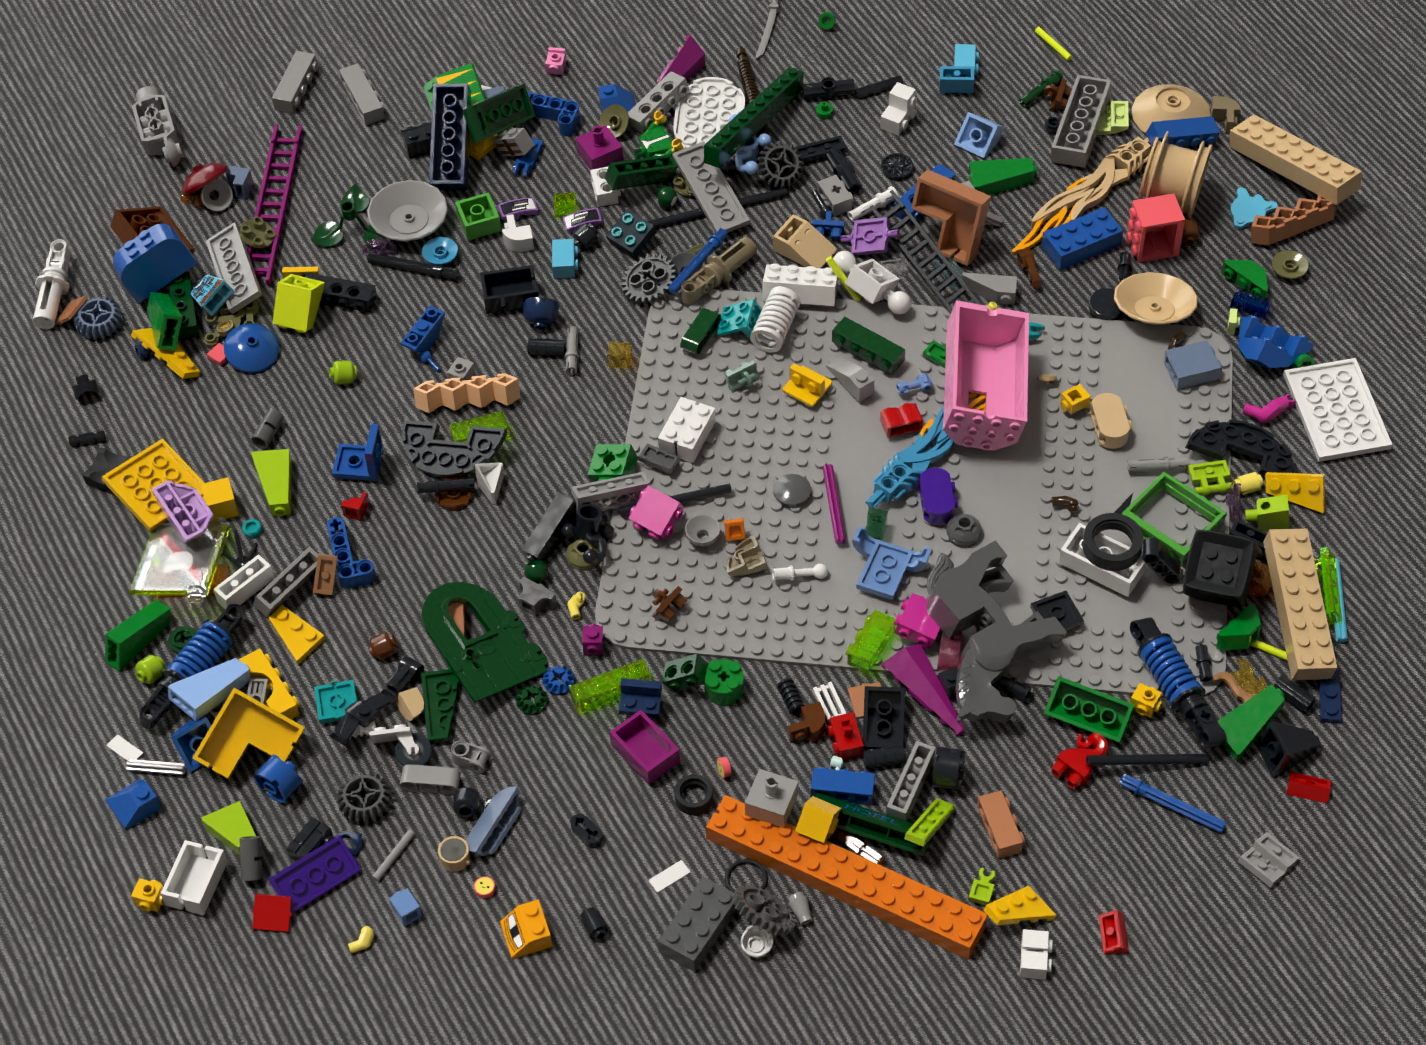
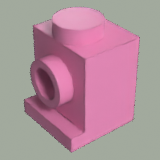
(556, 61)

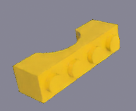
(280, 699)

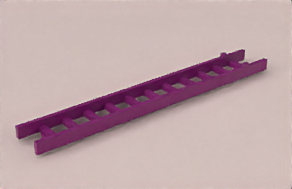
(259, 272)

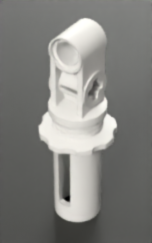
(52, 285)

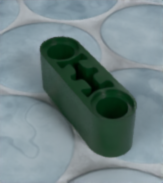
(700, 331)

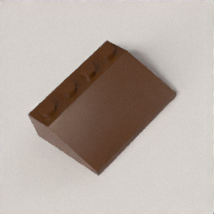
(131, 222)

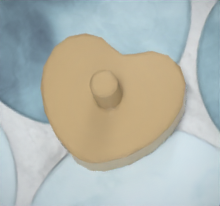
(1046, 377)

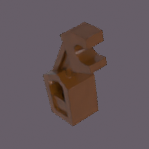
(1026, 260)

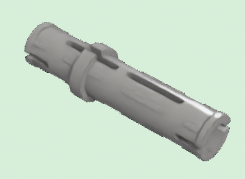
(571, 356)
(1156, 464)

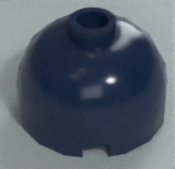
(540, 312)

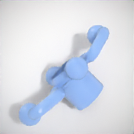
(747, 155)

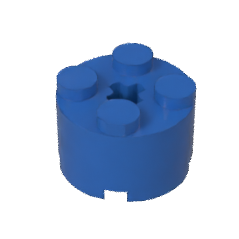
(278, 778)

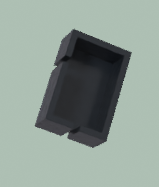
(508, 288)

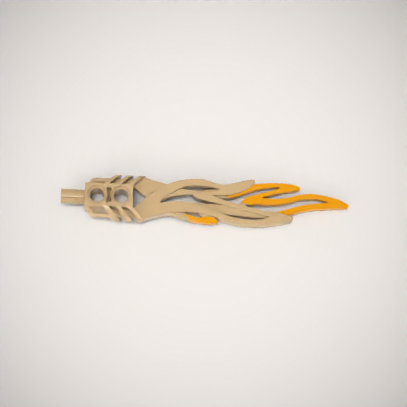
(1081, 194)

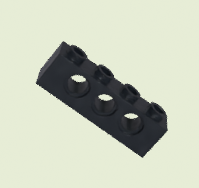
(346, 293)

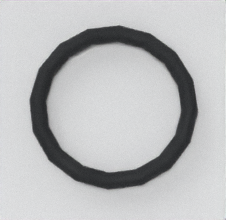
(765, 878)

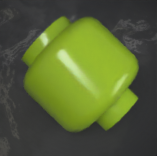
(343, 372)
(149, 669)

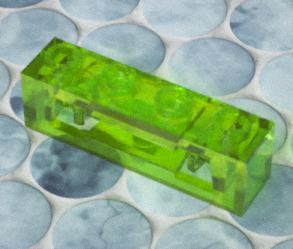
(606, 686)

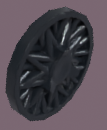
(897, 166)

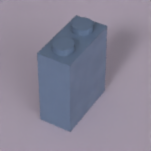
(1192, 364)

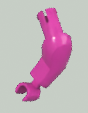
(1271, 410)

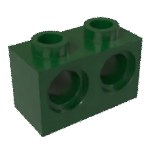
(685, 673)

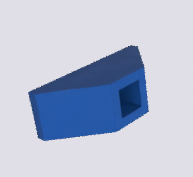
(424, 331)

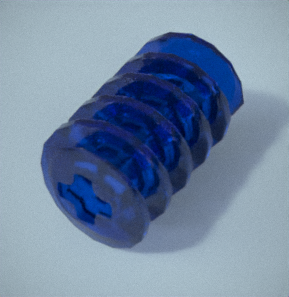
(1250, 303)

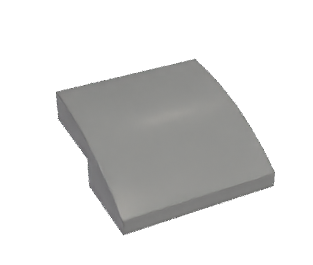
(1268, 859)

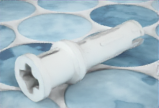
(880, 200)

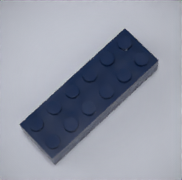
(449, 137)

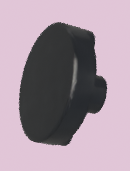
(1103, 305)

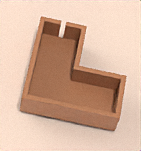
(960, 210)

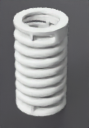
(775, 319)

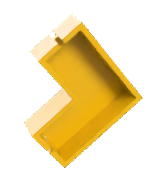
(245, 723)

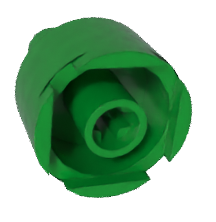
(724, 682)

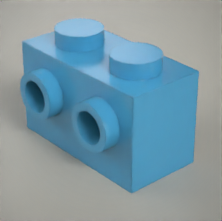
(956, 79)

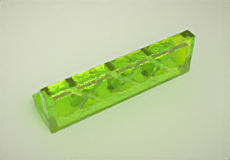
(1330, 582)

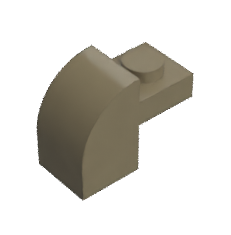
(1225, 110)

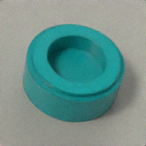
(251, 528)

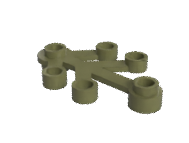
(249, 311)

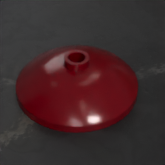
(202, 176)

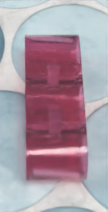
(949, 651)

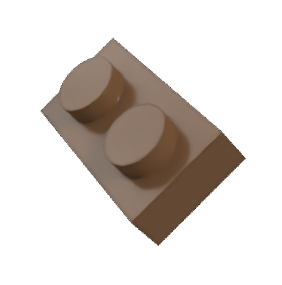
(325, 574)

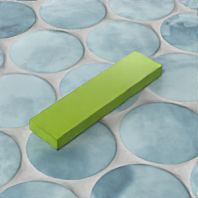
(929, 822)

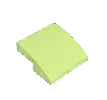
(1115, 118)

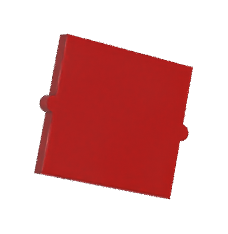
(272, 912)

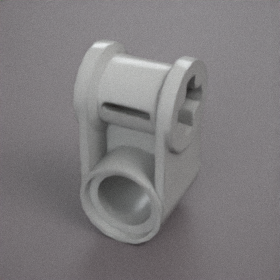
(473, 757)

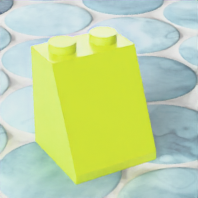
(297, 302)

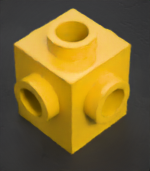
(1146, 700)
(148, 895)

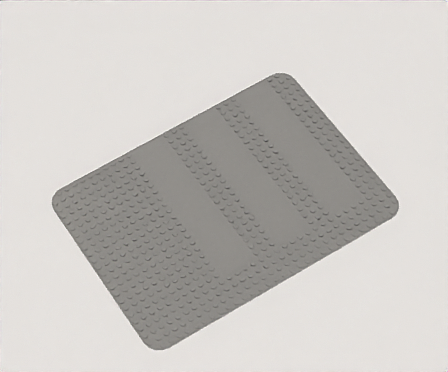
(1009, 491)

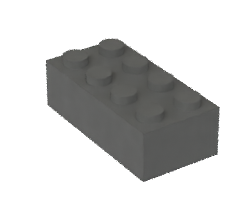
(698, 924)

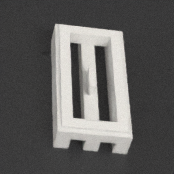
(824, 689)

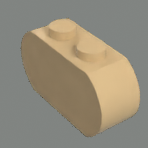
(1110, 420)

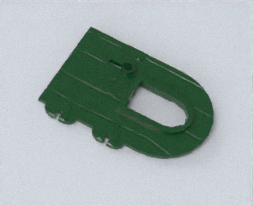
(500, 654)

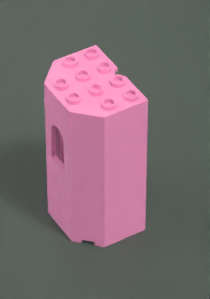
(988, 358)

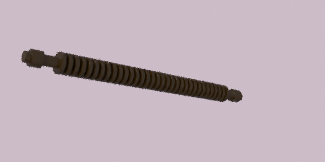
(750, 89)

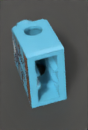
(211, 293)

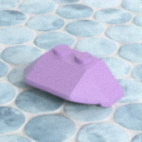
(183, 509)

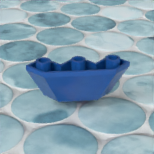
(1270, 345)

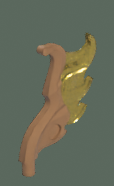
(1242, 681)

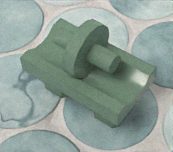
(742, 376)

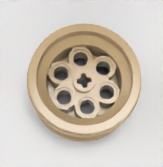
(1175, 171)

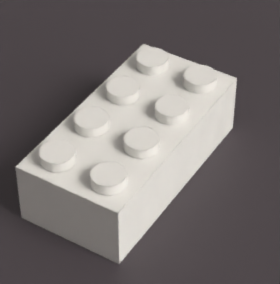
(811, 284)
(1074, 558)

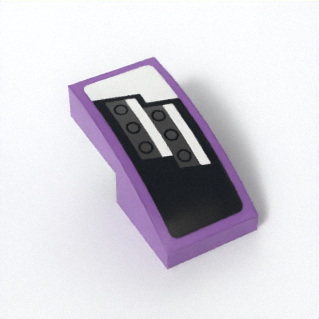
(517, 207)
(585, 216)

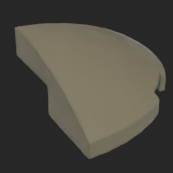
(746, 559)

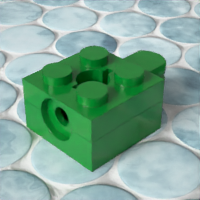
(612, 461)

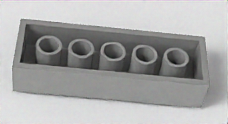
(1081, 121)

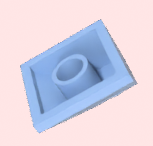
(978, 135)

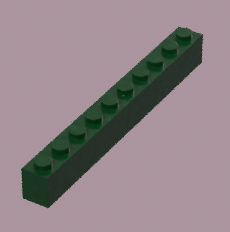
(753, 117)

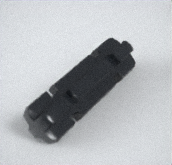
(87, 438)

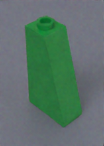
(1001, 175)
(164, 320)
(134, 634)
(1250, 720)

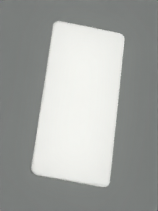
(669, 876)

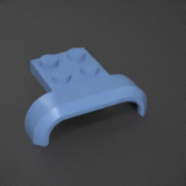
(885, 564)

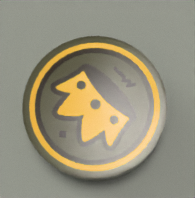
(225, 327)

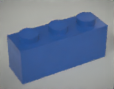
(844, 785)

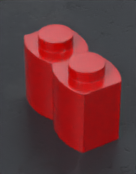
(901, 420)

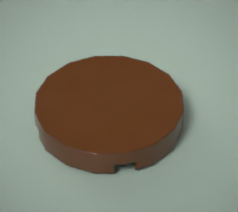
(454, 499)

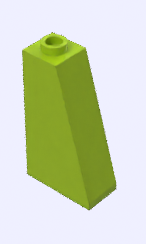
(275, 476)

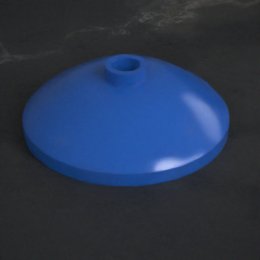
(248, 356)

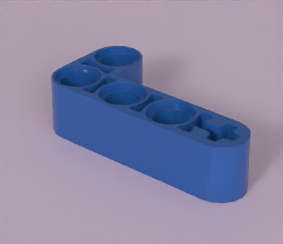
(557, 109)
(355, 569)

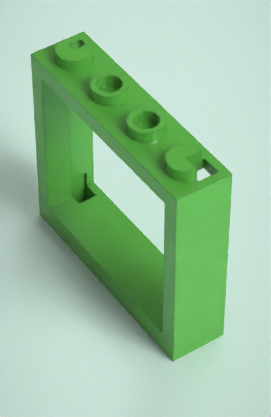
(1184, 494)

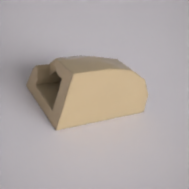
(410, 703)

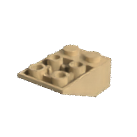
(802, 243)

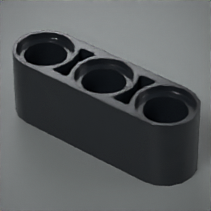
(1161, 560)

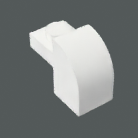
(517, 238)

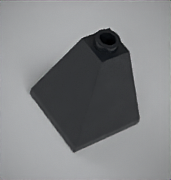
(1285, 746)

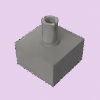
(771, 798)

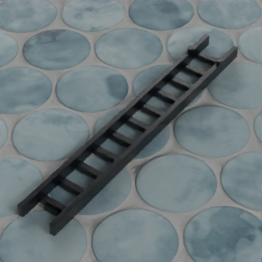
(929, 259)

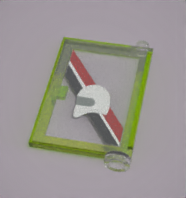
(180, 566)

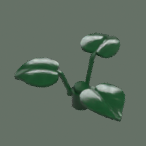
(353, 201)

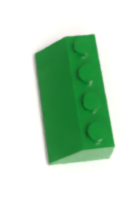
(1090, 709)

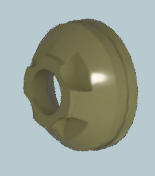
(575, 557)

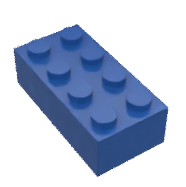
(1082, 238)

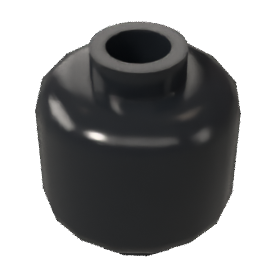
(585, 236)
(466, 802)

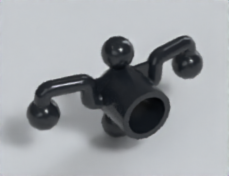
(588, 528)

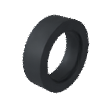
(1118, 522)

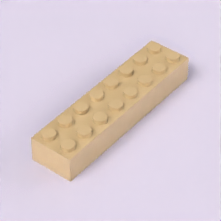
(1295, 159)
(1300, 604)

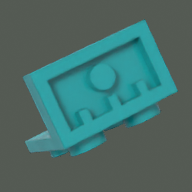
(739, 317)

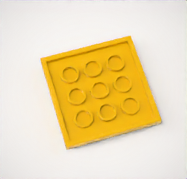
(137, 476)

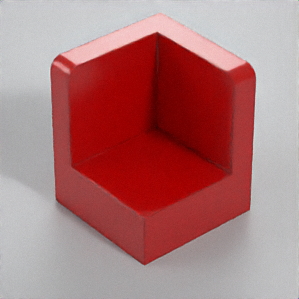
(355, 507)

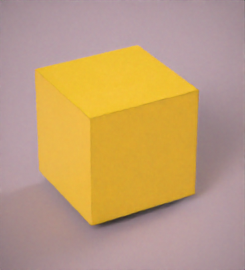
(220, 498)
(818, 819)

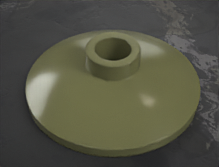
(610, 117)
(1290, 264)

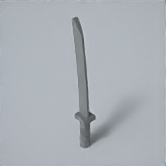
(773, 9)

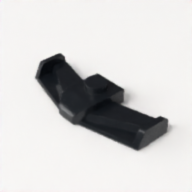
(362, 714)

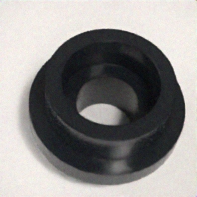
(1052, 124)

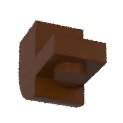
(811, 726)

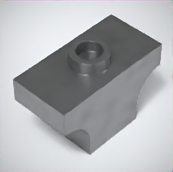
(535, 597)

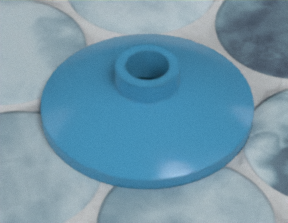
(440, 251)

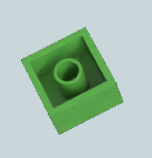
(478, 216)

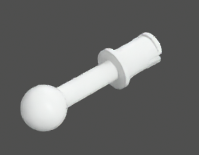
(819, 571)

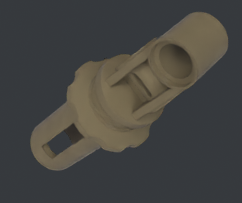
(717, 270)

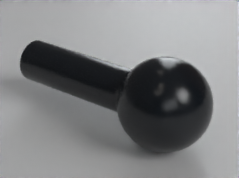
(823, 208)

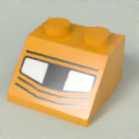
(526, 930)

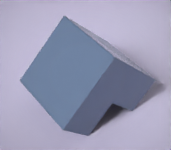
(240, 180)

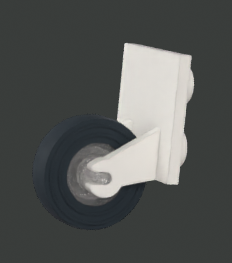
(411, 747)

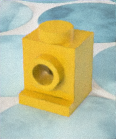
(1075, 399)

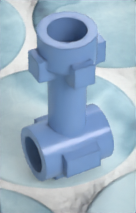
(922, 381)

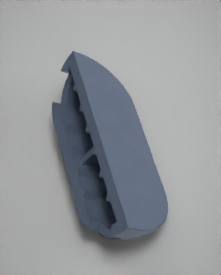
(494, 822)

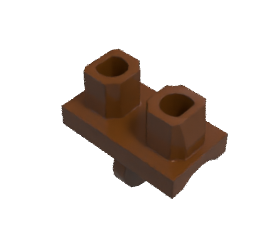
(1056, 94)
(674, 598)

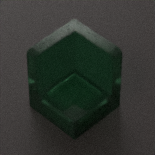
(876, 523)

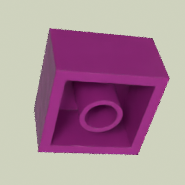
(599, 148)

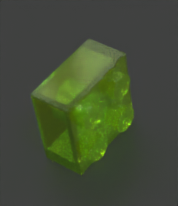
(564, 204)

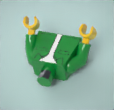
(656, 140)

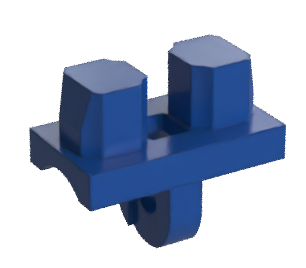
(829, 225)

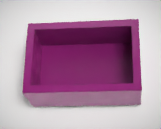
(644, 746)

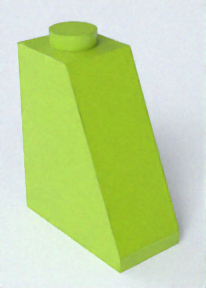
(229, 825)

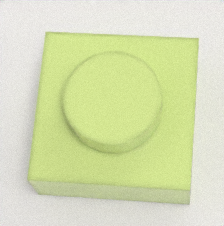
(1233, 321)

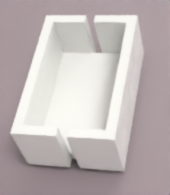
(688, 428)
(194, 877)

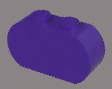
(937, 496)

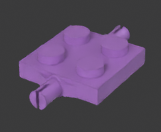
(870, 236)

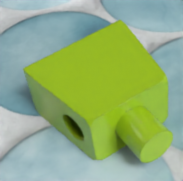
(1270, 513)

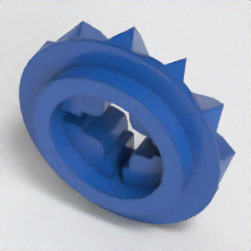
(556, 686)

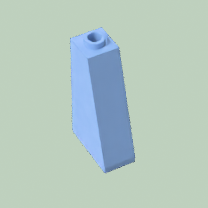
(209, 688)

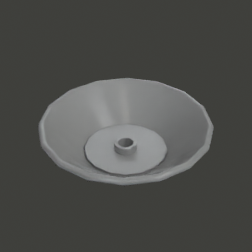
(407, 210)

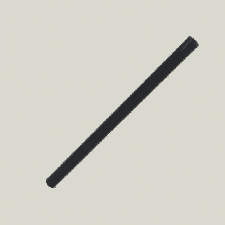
(697, 213)

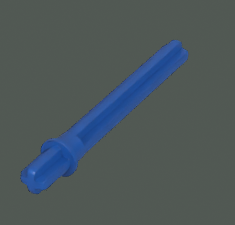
(715, 241)
(1172, 803)

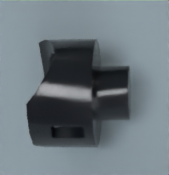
(83, 385)

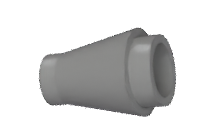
(799, 905)

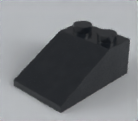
(884, 716)

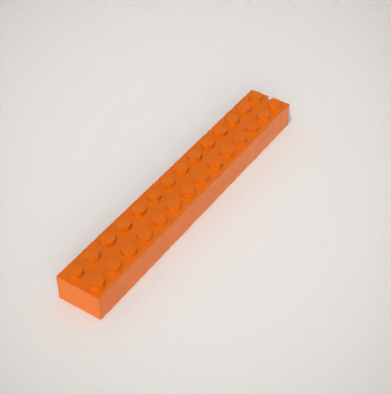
(849, 878)

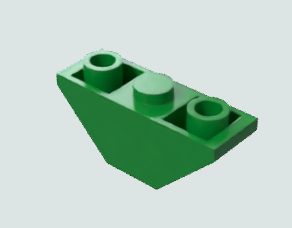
(1247, 276)
(1240, 631)

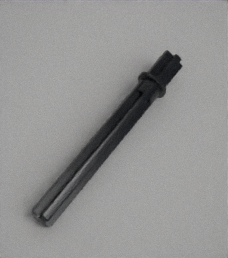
(414, 266)

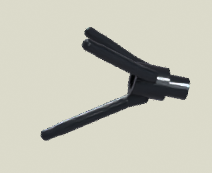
(241, 560)

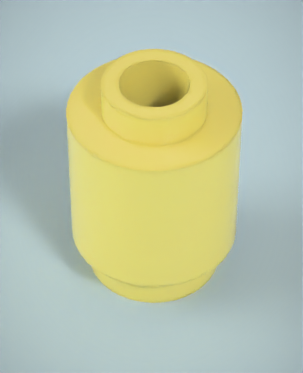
(1249, 483)

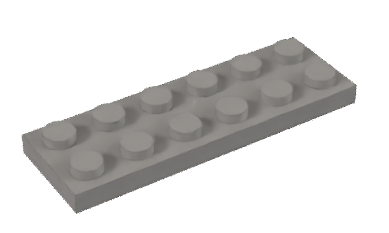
(711, 189)
(234, 267)

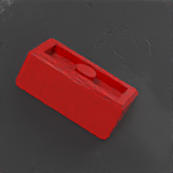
(1309, 787)
(1113, 933)

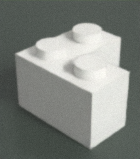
(900, 109)

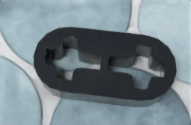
(589, 827)

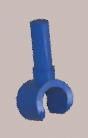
(426, 357)

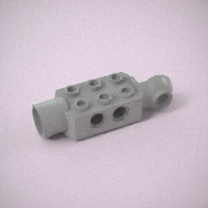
(157, 125)

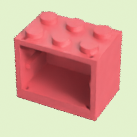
(1155, 228)

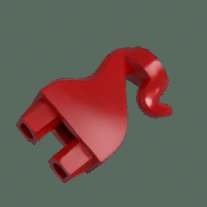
(1073, 760)

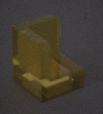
(619, 355)

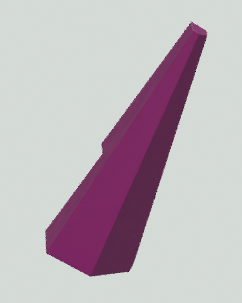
(687, 62)
(916, 672)

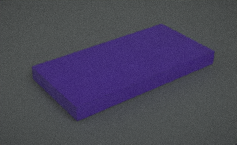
(315, 873)

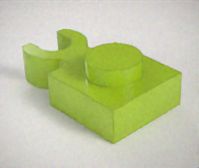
(982, 889)

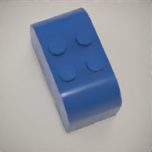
(152, 261)

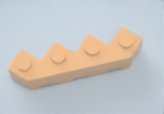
(457, 393)

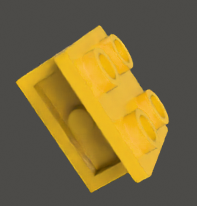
(806, 385)

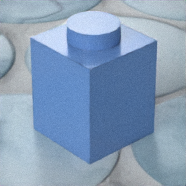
(405, 907)

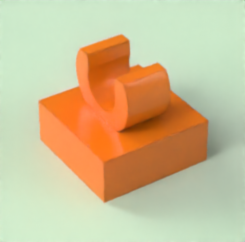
(734, 529)

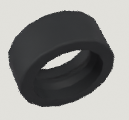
(696, 781)

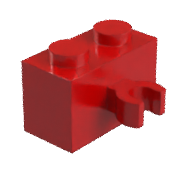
(846, 736)

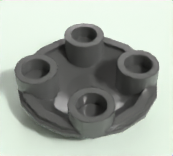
(792, 489)

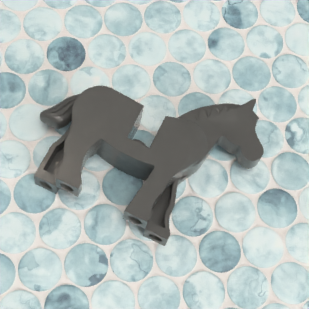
(961, 600)

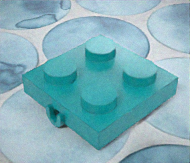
(334, 699)

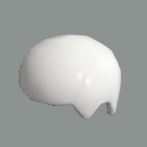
(756, 942)

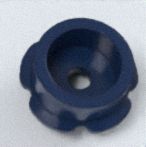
(141, 351)

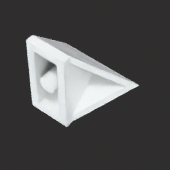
(490, 479)

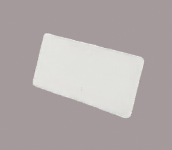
(124, 748)

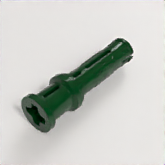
(1054, 78)

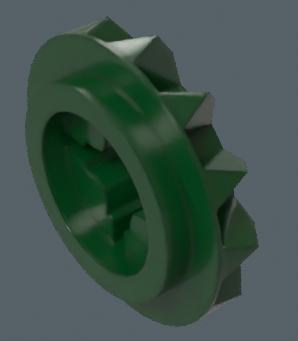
(175, 637)
(526, 704)

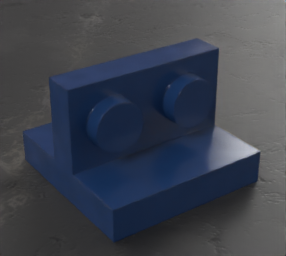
(640, 695)

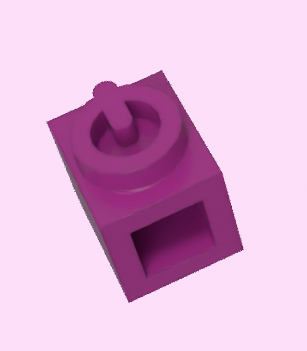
(593, 639)

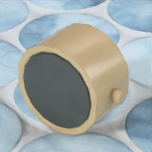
(454, 854)

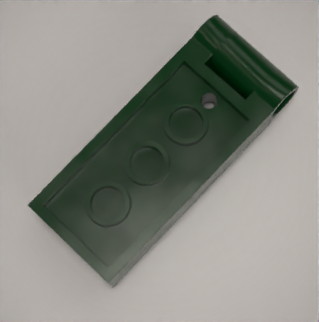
(498, 112)

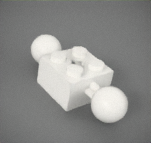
(873, 282)

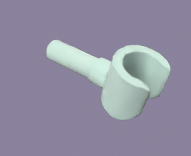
(836, 762)

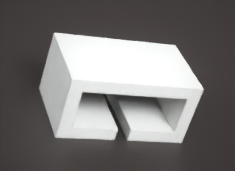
(1034, 954)

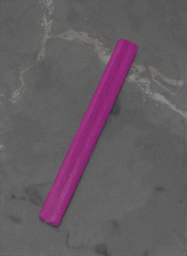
(834, 505)

